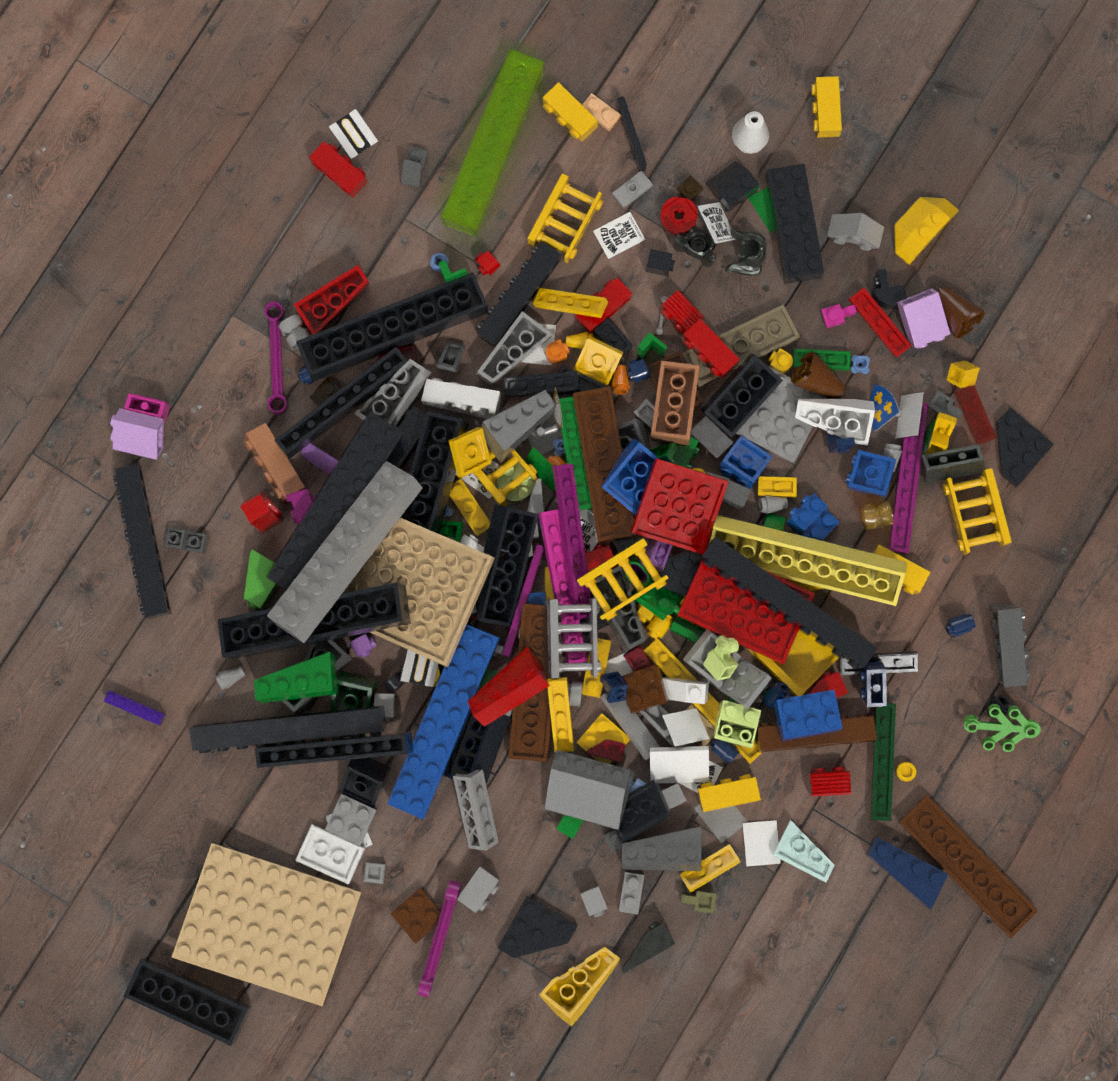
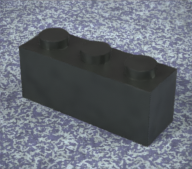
(952, 463)

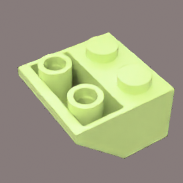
(736, 724)

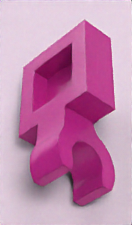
(835, 315)

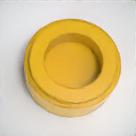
(906, 771)

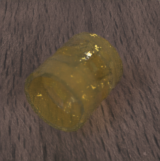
(876, 515)

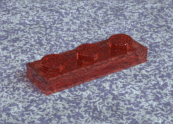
(975, 415)

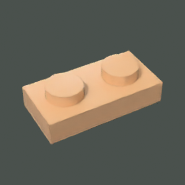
(602, 112)

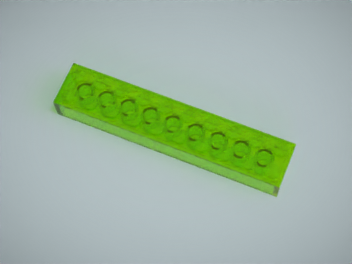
(493, 143)

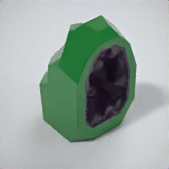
(640, 571)

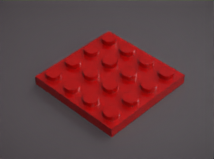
(679, 506)

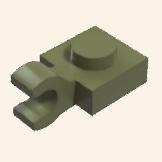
(702, 901)

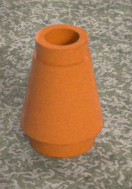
(620, 380)

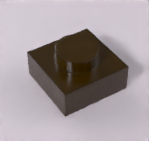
(690, 188)

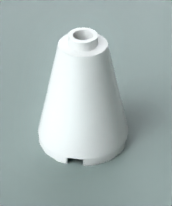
(750, 133)

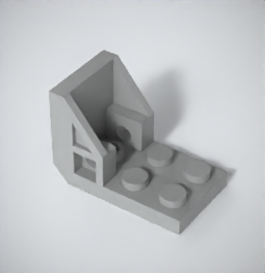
(743, 684)

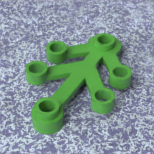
(1003, 728)

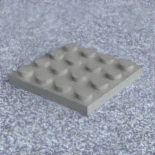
(774, 422)

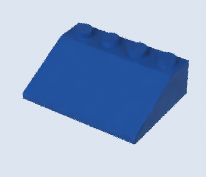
(630, 475)

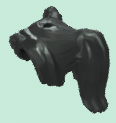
(689, 246)
(751, 253)

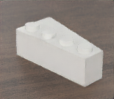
(461, 398)

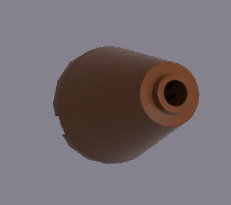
(959, 312)
(817, 377)

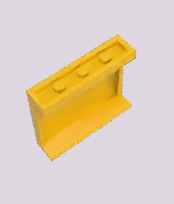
(803, 664)

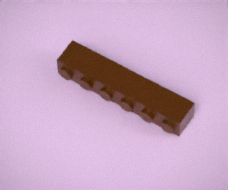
(853, 731)

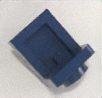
(838, 444)

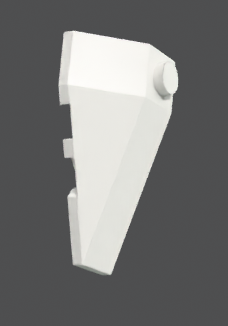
(839, 417)

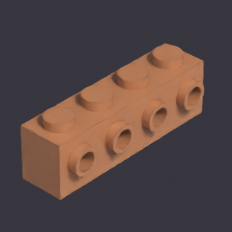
(273, 462)

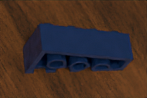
(913, 874)

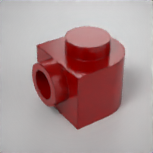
(487, 263)

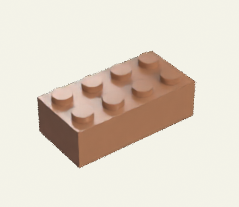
(675, 403)

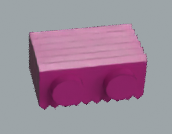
(147, 406)

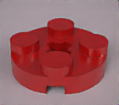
(678, 205)

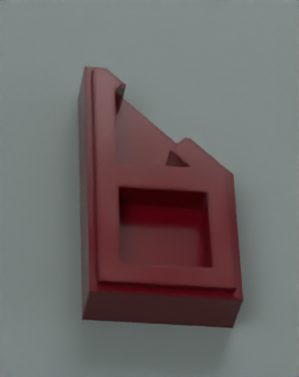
(637, 659)
(608, 750)

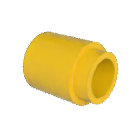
(658, 627)

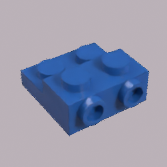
(744, 462)
(870, 473)
(812, 518)

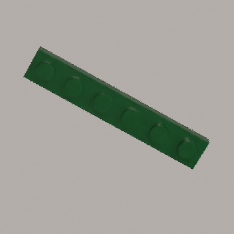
(883, 763)

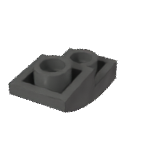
(186, 540)

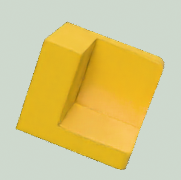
(963, 374)

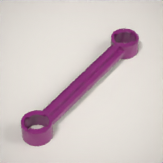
(276, 358)
(439, 938)

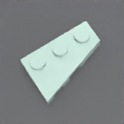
(802, 853)

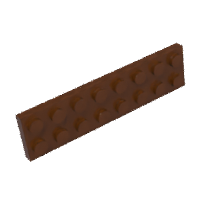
(601, 451)
(532, 718)
(968, 866)

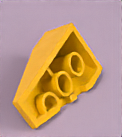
(575, 989)

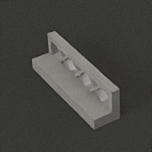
(480, 810)

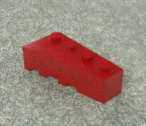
(261, 512)
(509, 688)

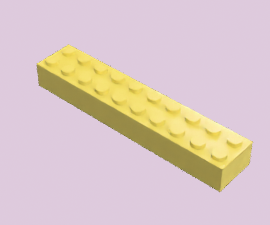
(814, 560)

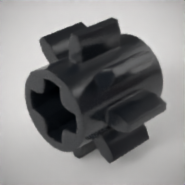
(1000, 700)

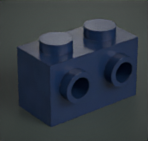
(874, 684)

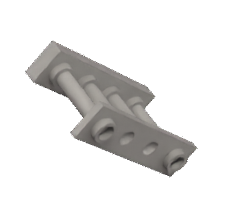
(556, 648)

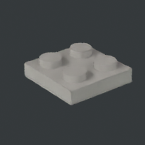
(351, 819)

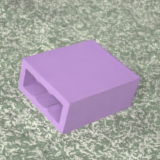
(923, 318)
(137, 433)

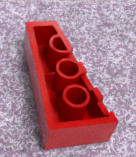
(329, 301)

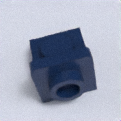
(615, 685)

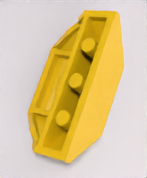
(921, 226)

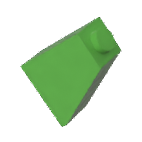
(258, 587)

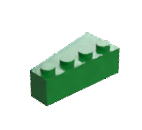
(303, 680)

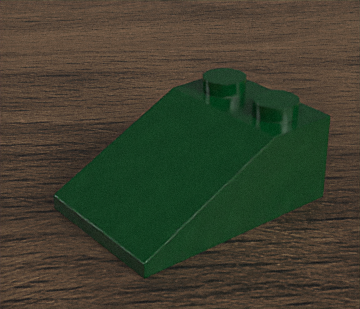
(353, 692)

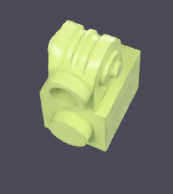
(719, 660)

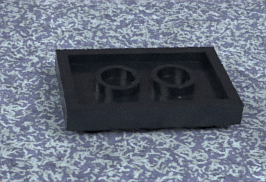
(642, 811)

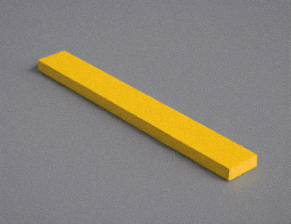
(675, 669)

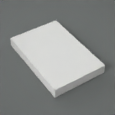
(679, 764)
(330, 854)

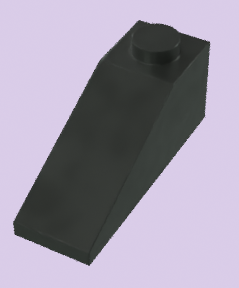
(652, 943)

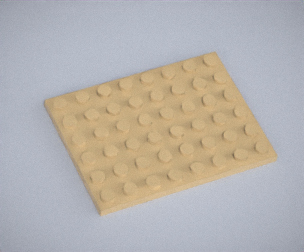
(440, 587)
(266, 924)

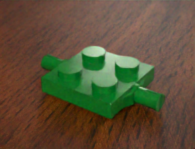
(660, 601)

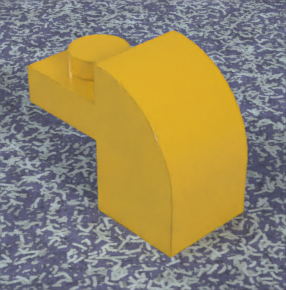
(941, 433)

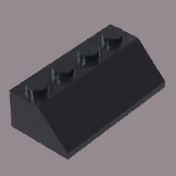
(741, 395)
(477, 747)

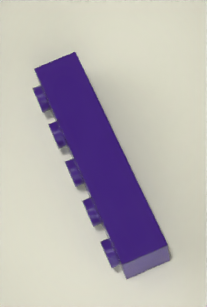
(134, 707)

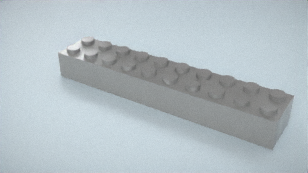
(344, 551)

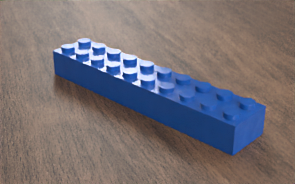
(443, 722)

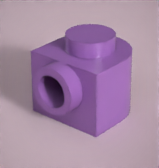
(363, 645)

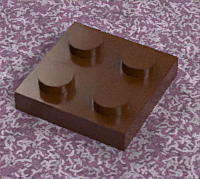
(645, 689)
(417, 915)

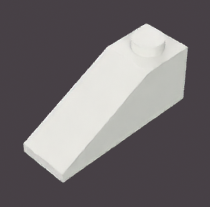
(686, 690)

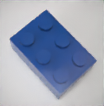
(807, 715)

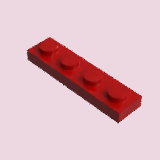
(880, 323)

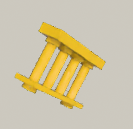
(546, 219)
(489, 480)
(991, 498)
(606, 571)

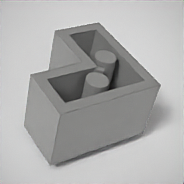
(856, 229)

